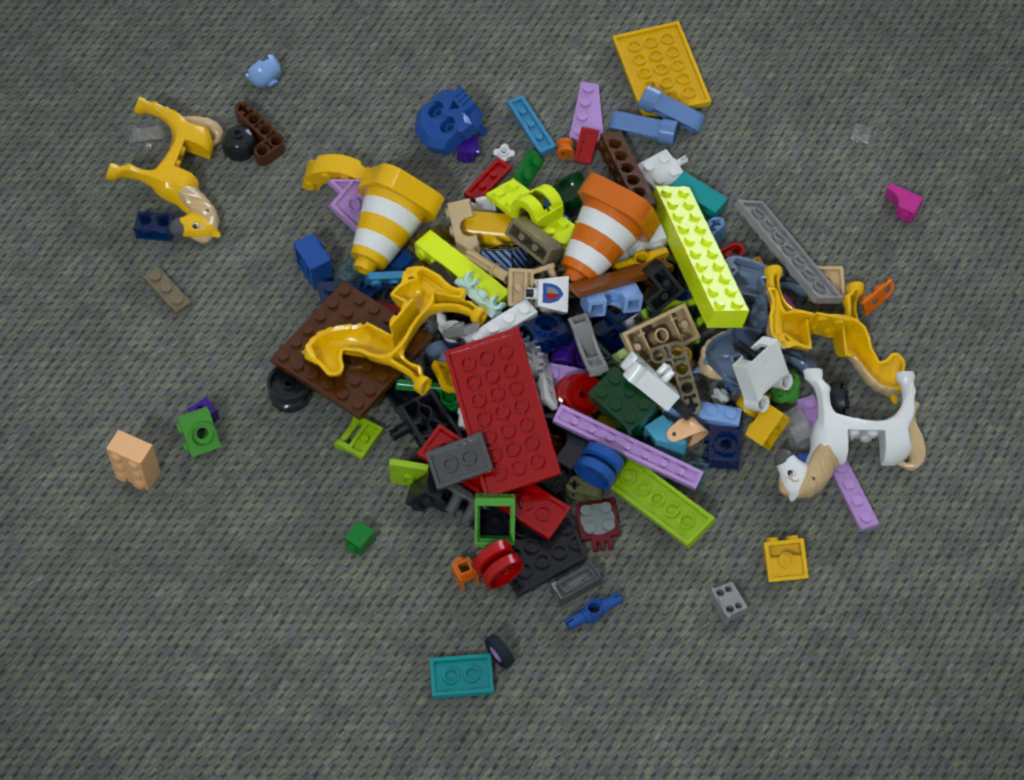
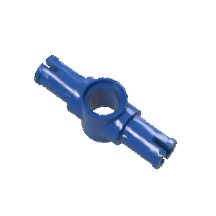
(586, 616)

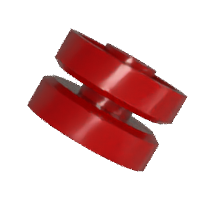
(573, 392)
(497, 564)

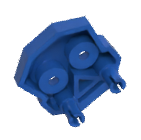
(448, 121)

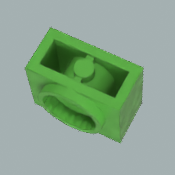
(189, 425)

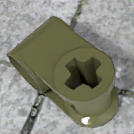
(583, 490)

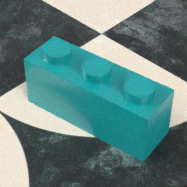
(709, 201)

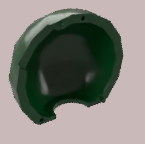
(568, 188)

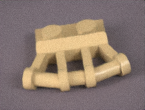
(521, 278)

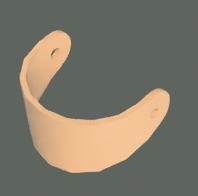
(688, 429)

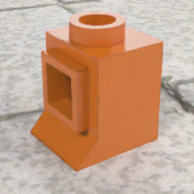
(459, 564)

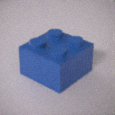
(313, 260)

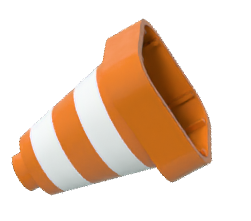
(606, 227)

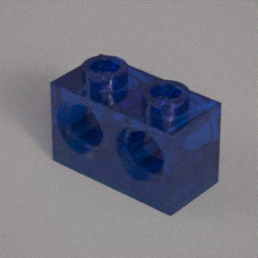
(156, 226)

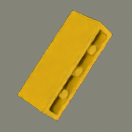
(487, 226)

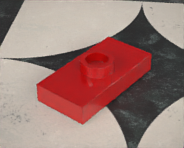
(586, 146)

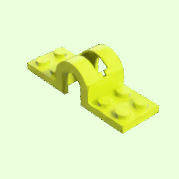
(515, 199)

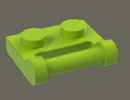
(363, 440)

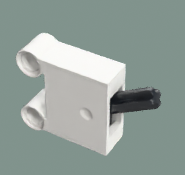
(759, 370)
(655, 383)

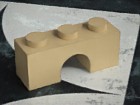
(458, 212)

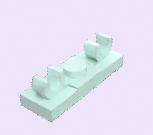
(480, 296)

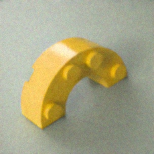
(331, 167)

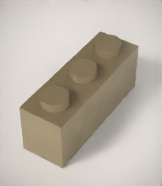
(534, 240)

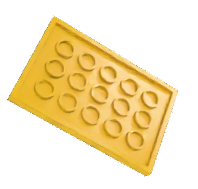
(663, 60)

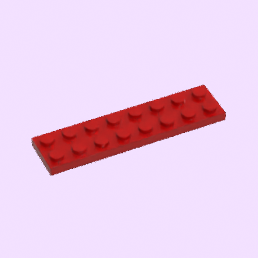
(533, 505)

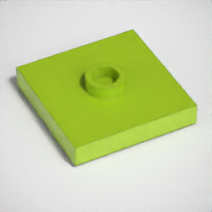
(406, 472)

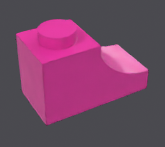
(905, 202)

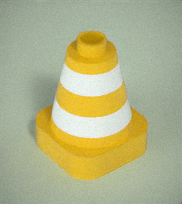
(390, 215)

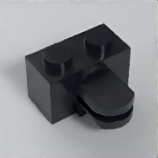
(424, 494)

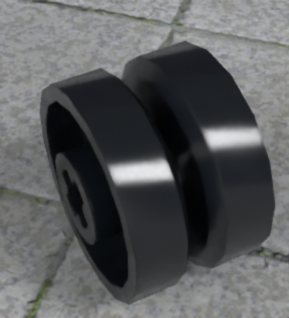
(287, 392)

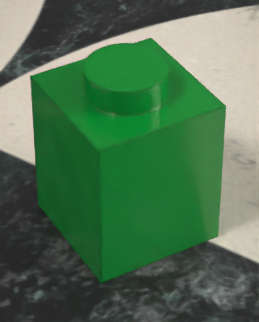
(359, 538)

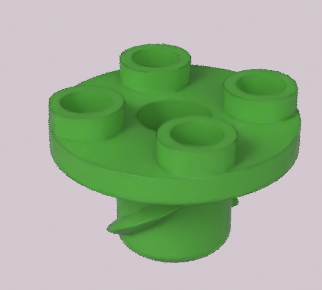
(789, 396)

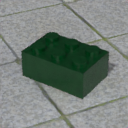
(622, 402)

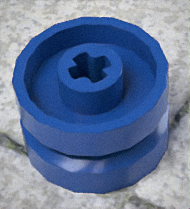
(599, 465)

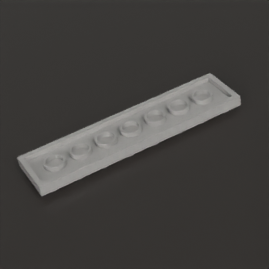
(788, 252)

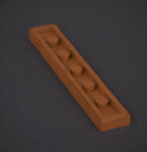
(612, 279)

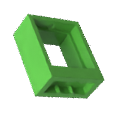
(493, 500)

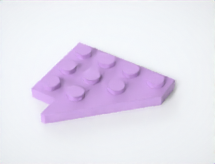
(347, 202)

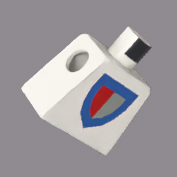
(550, 294)

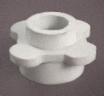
(504, 156)
(720, 396)

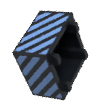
(506, 255)

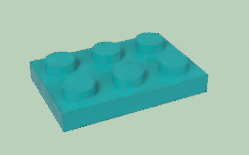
(461, 676)

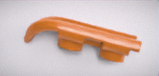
(877, 293)

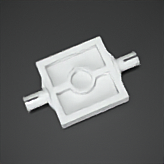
(661, 169)

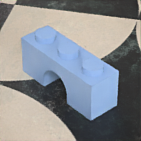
(626, 297)

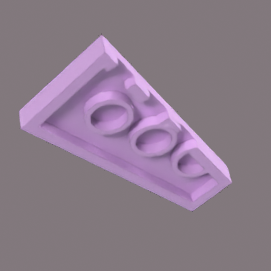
(587, 110)

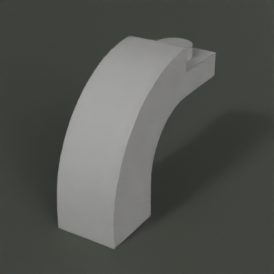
(587, 345)

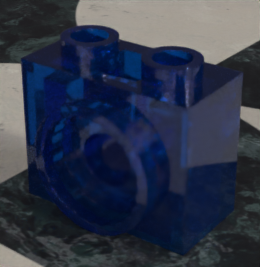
(548, 331)
(601, 331)
(722, 437)

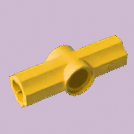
(641, 256)

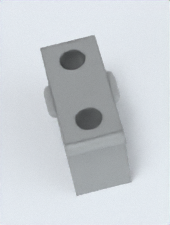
(728, 602)

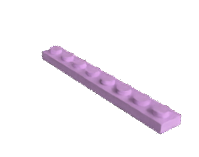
(628, 447)
(845, 478)

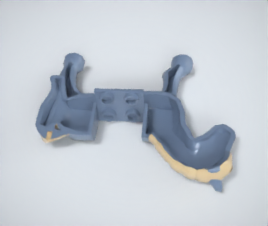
(718, 352)

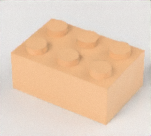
(133, 460)

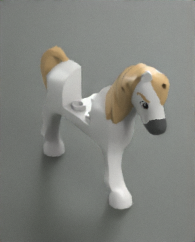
(833, 431)

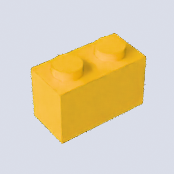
(767, 427)

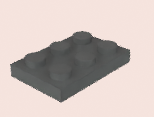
(459, 461)

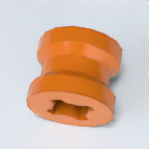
(565, 148)

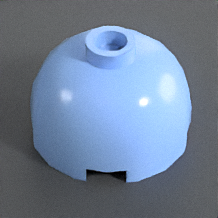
(264, 72)

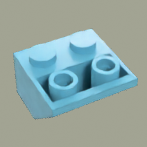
(656, 437)

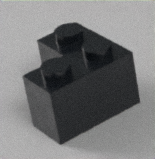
(663, 288)

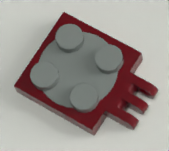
(598, 523)

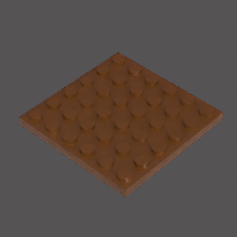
(361, 379)

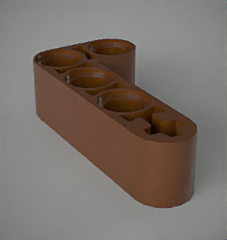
(270, 141)

